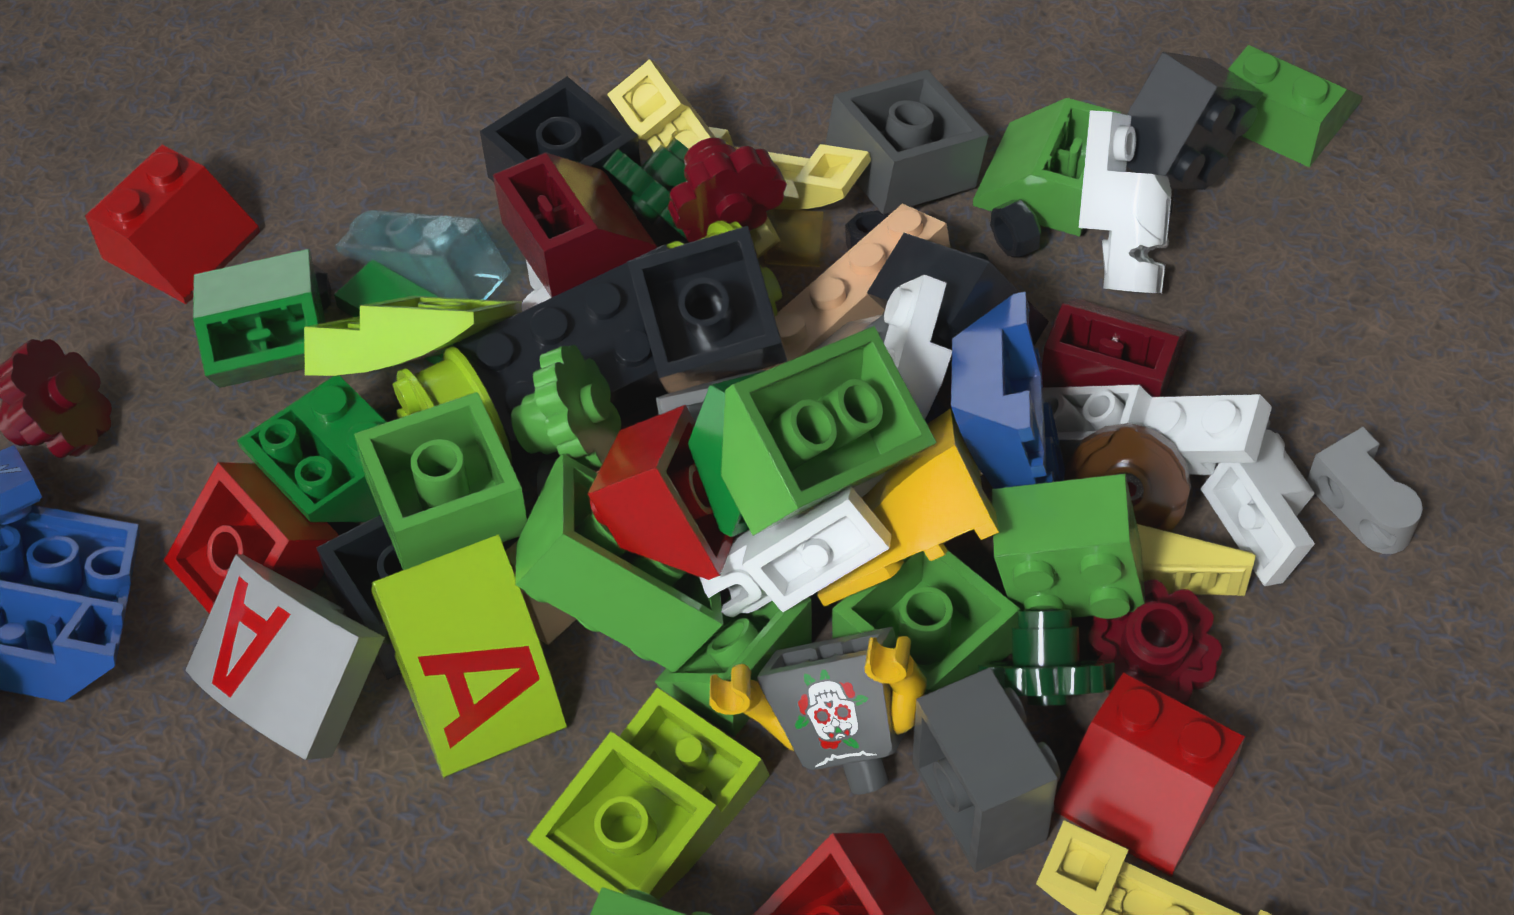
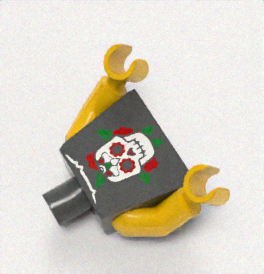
(833, 701)

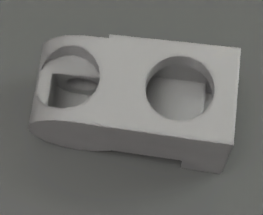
(1364, 495)

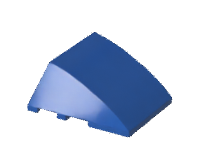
(1001, 399)
(62, 600)

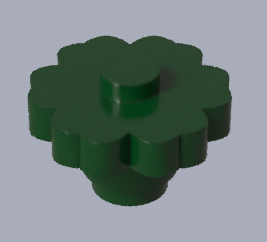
(652, 181)
(1049, 662)

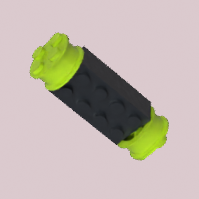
(500, 360)

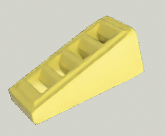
(1194, 563)

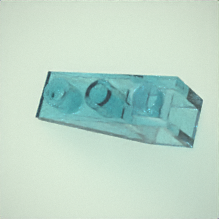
(435, 252)

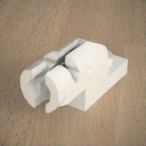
(1126, 204)
(1261, 508)
(799, 555)

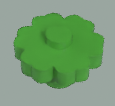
(568, 410)

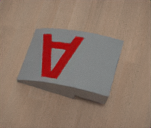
(283, 659)

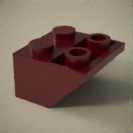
(568, 220)
(1110, 349)

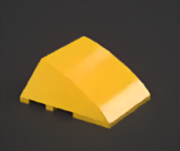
(922, 508)

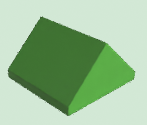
(740, 640)

